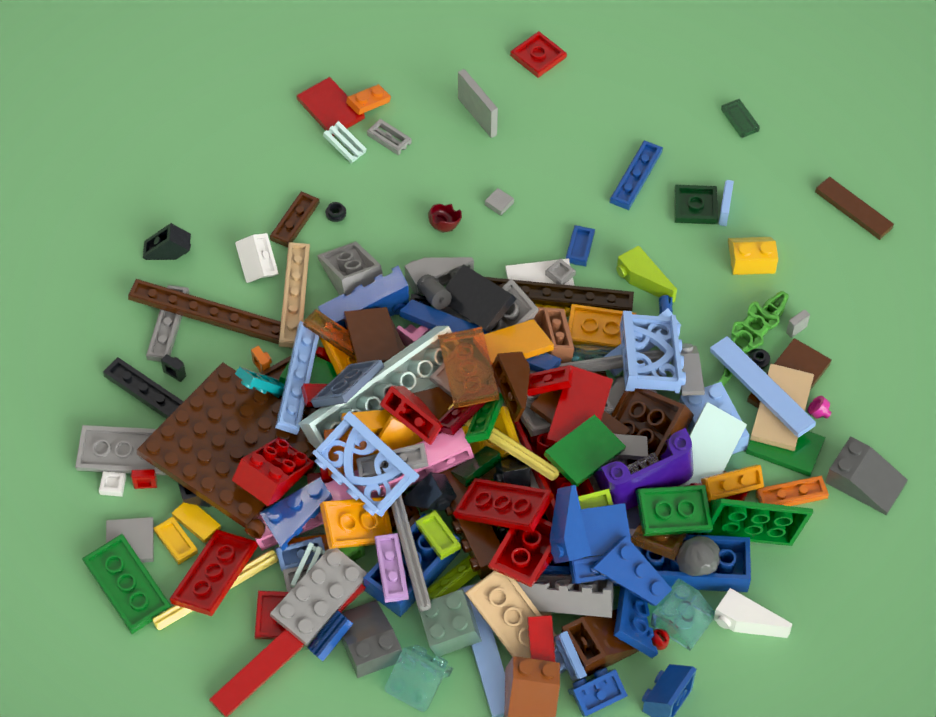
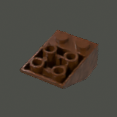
(596, 642)

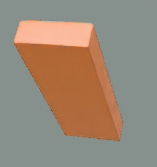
(794, 492)

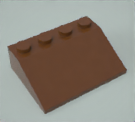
(653, 417)

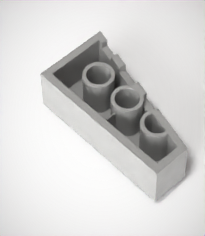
(559, 595)

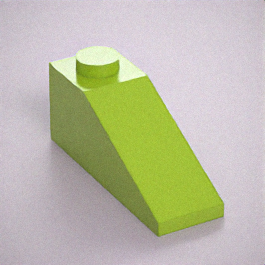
(644, 274)

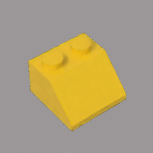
(753, 255)

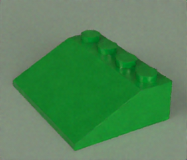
(758, 521)

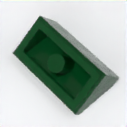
(476, 467)

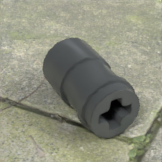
(434, 292)

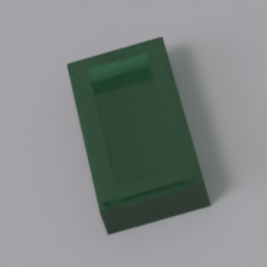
(740, 118)

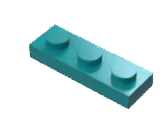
(260, 382)

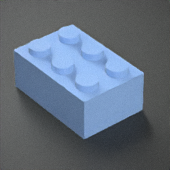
(717, 396)

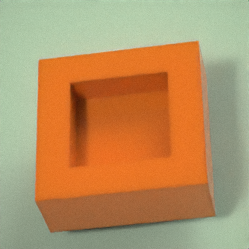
(260, 359)

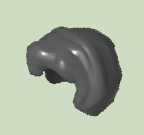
(698, 556)

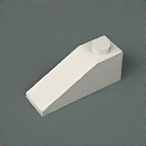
(746, 616)

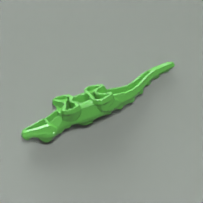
(750, 332)

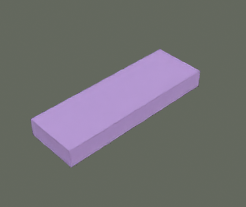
(391, 568)

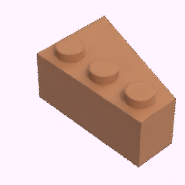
(555, 326)

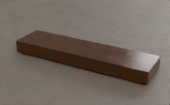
(854, 208)

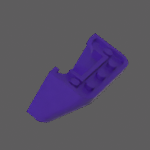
(671, 471)

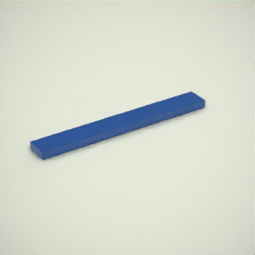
(431, 317)

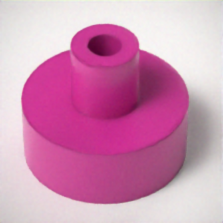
(819, 407)

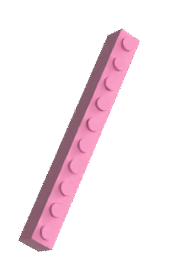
(441, 455)

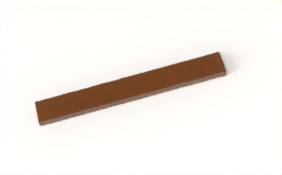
(205, 311)

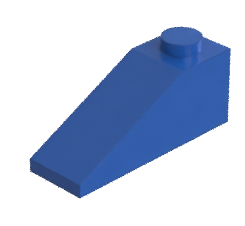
(568, 530)

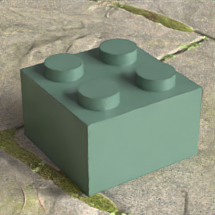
(450, 623)

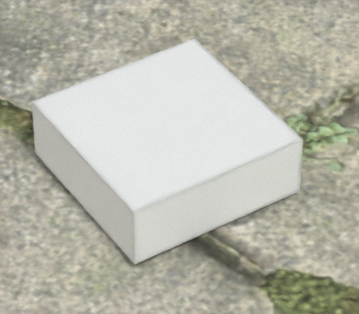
(112, 483)

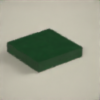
(696, 204)

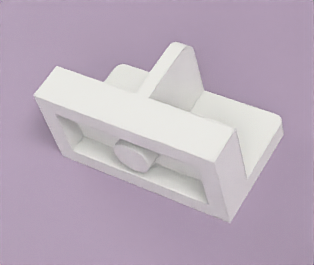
(256, 257)

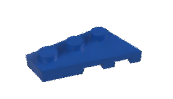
(633, 624)

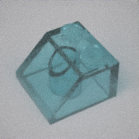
(683, 614)

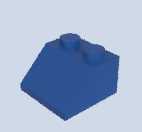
(670, 691)

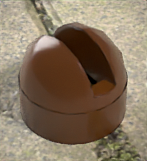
(255, 528)

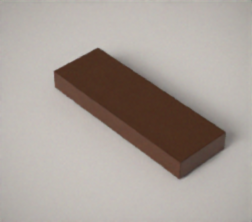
(294, 219)

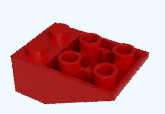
(271, 470)

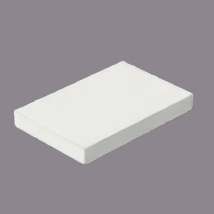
(533, 272)

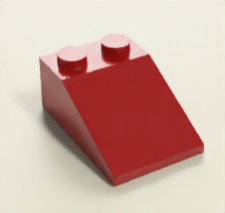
(524, 553)

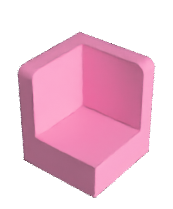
(411, 333)

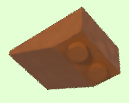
(531, 688)

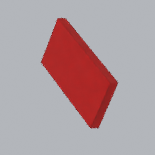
(579, 403)
(503, 504)
(213, 572)

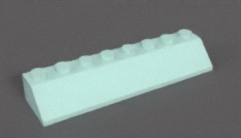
(407, 368)

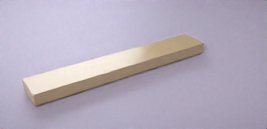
(294, 292)

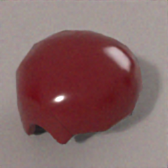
(444, 217)

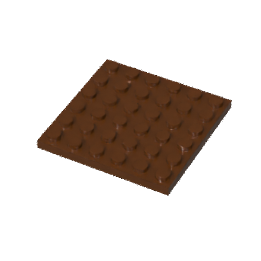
(211, 434)

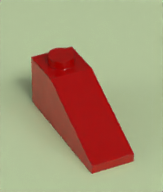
(412, 413)

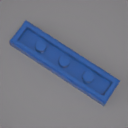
(636, 175)

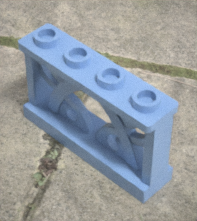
(635, 374)
(396, 467)

